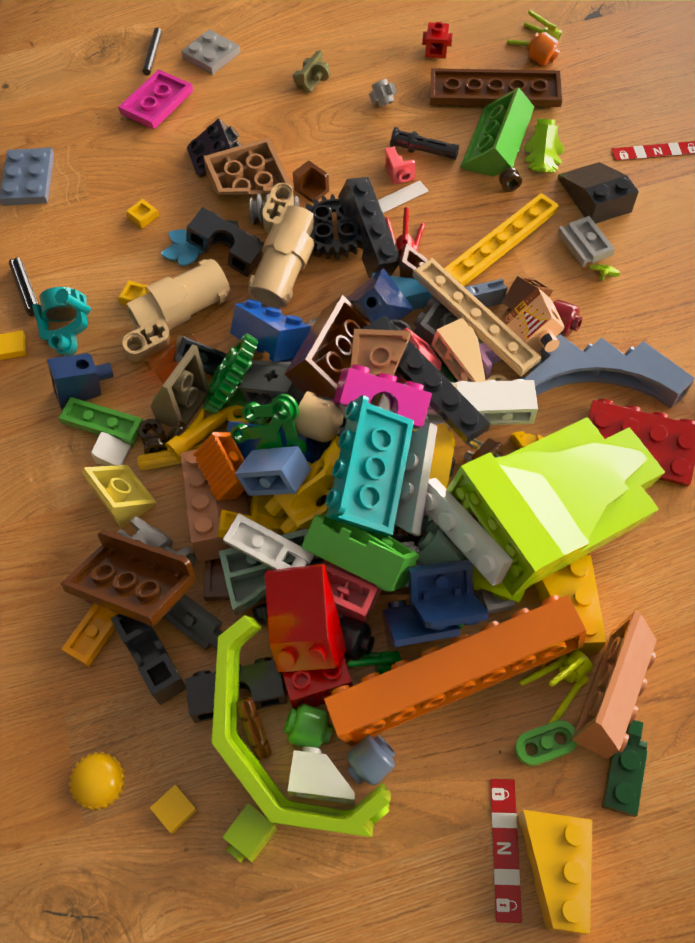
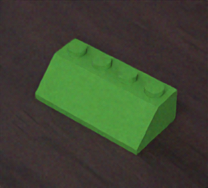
(499, 134)

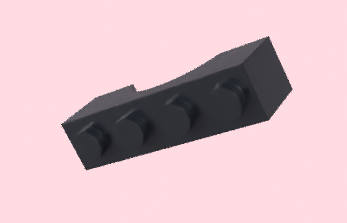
(378, 245)

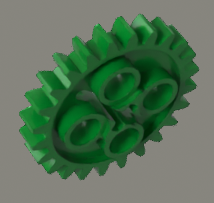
(230, 374)

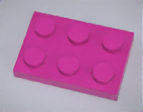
(156, 99)

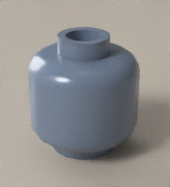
(371, 760)

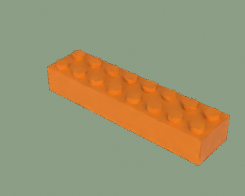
(456, 670)

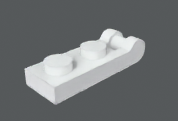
(264, 544)

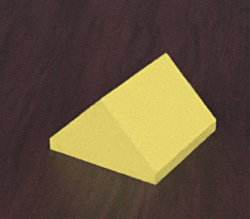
(119, 492)

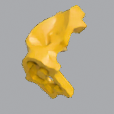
(307, 500)

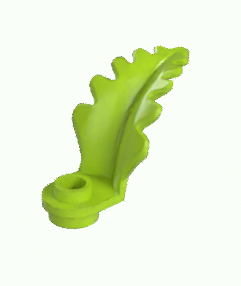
(544, 147)

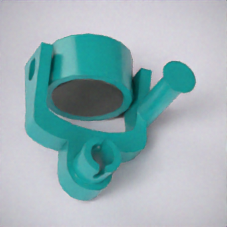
(62, 305)

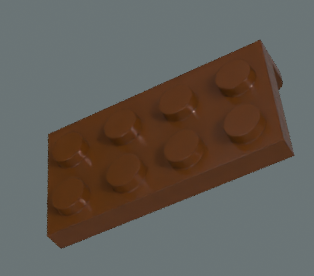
(131, 578)

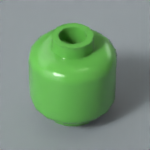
(308, 726)

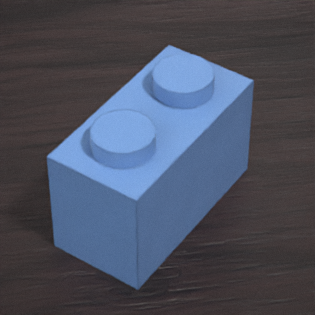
(273, 471)

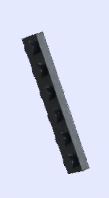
(445, 398)

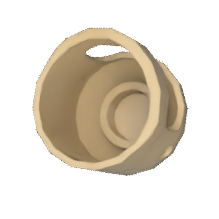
(318, 418)

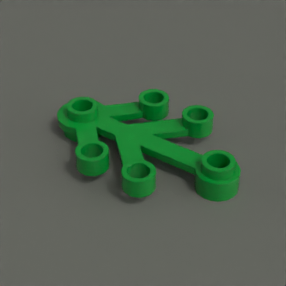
(270, 433)

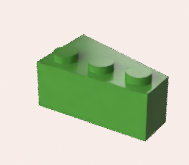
(361, 552)

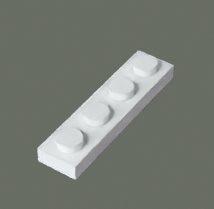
(466, 533)

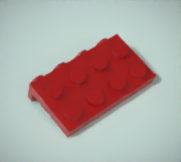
(665, 438)

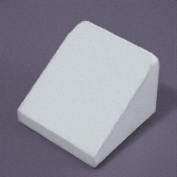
(109, 450)

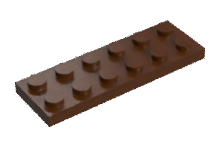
(485, 86)

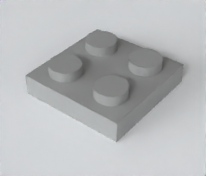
(211, 51)

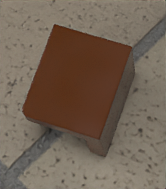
(311, 181)

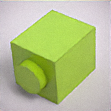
(249, 834)

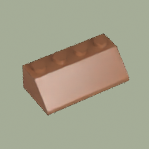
(205, 510)
(616, 688)

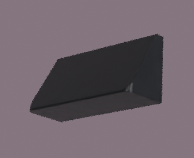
(209, 356)

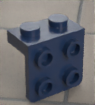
(444, 594)

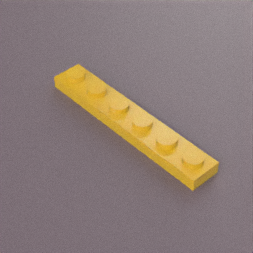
(502, 239)

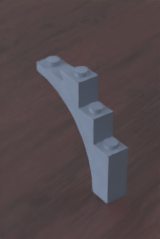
(637, 369)

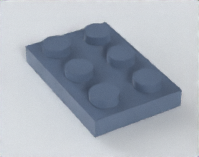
(27, 176)

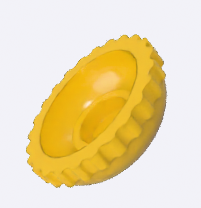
(97, 781)

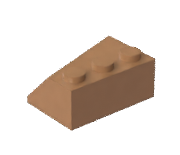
(245, 169)

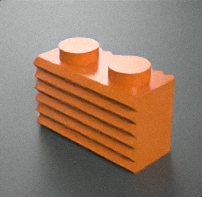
(219, 461)

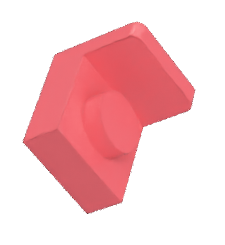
(397, 169)

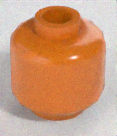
(543, 48)

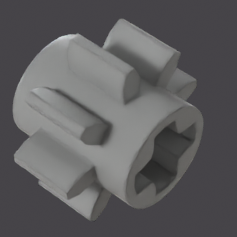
(382, 93)

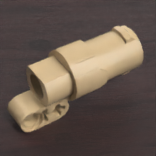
(284, 250)
(172, 304)

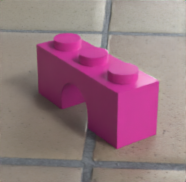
(404, 400)

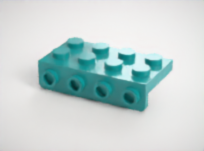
(369, 467)

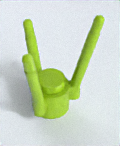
(550, 29)

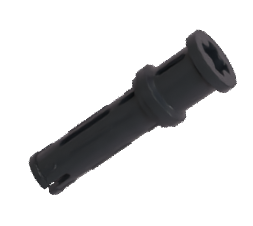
(413, 142)

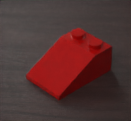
(303, 619)

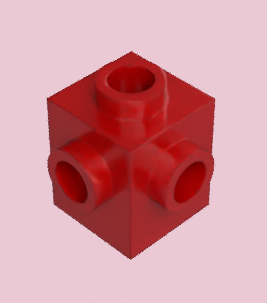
(437, 40)

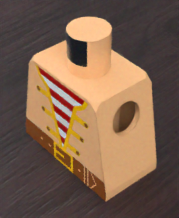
(536, 322)

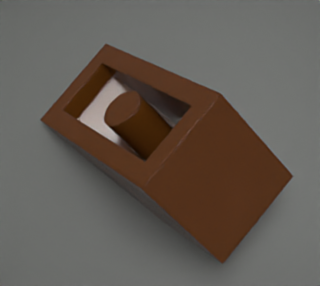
(522, 288)

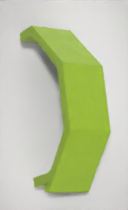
(273, 803)

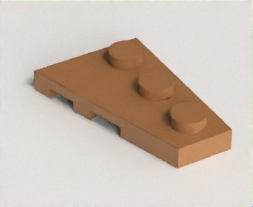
(379, 352)

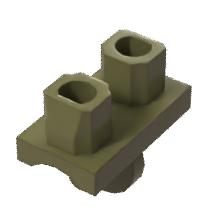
(312, 73)

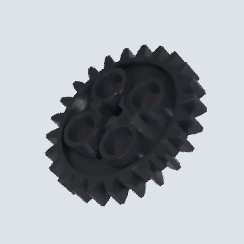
(322, 234)

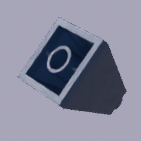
(389, 298)

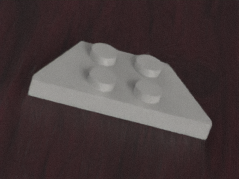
(416, 479)

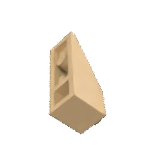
(460, 351)

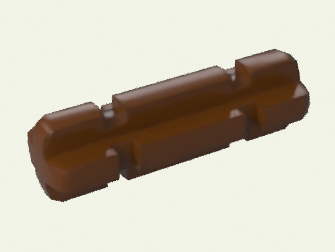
(253, 728)

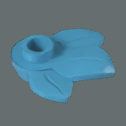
(181, 249)

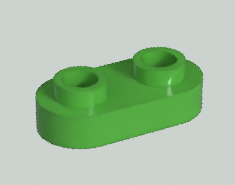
(544, 743)

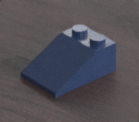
(406, 628)

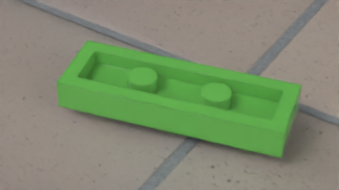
(100, 419)

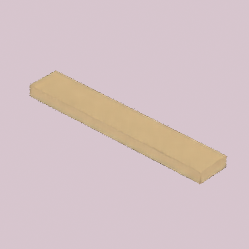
(476, 315)

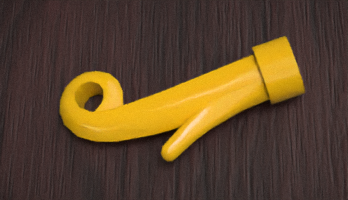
(201, 428)

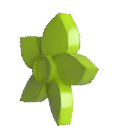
(605, 270)

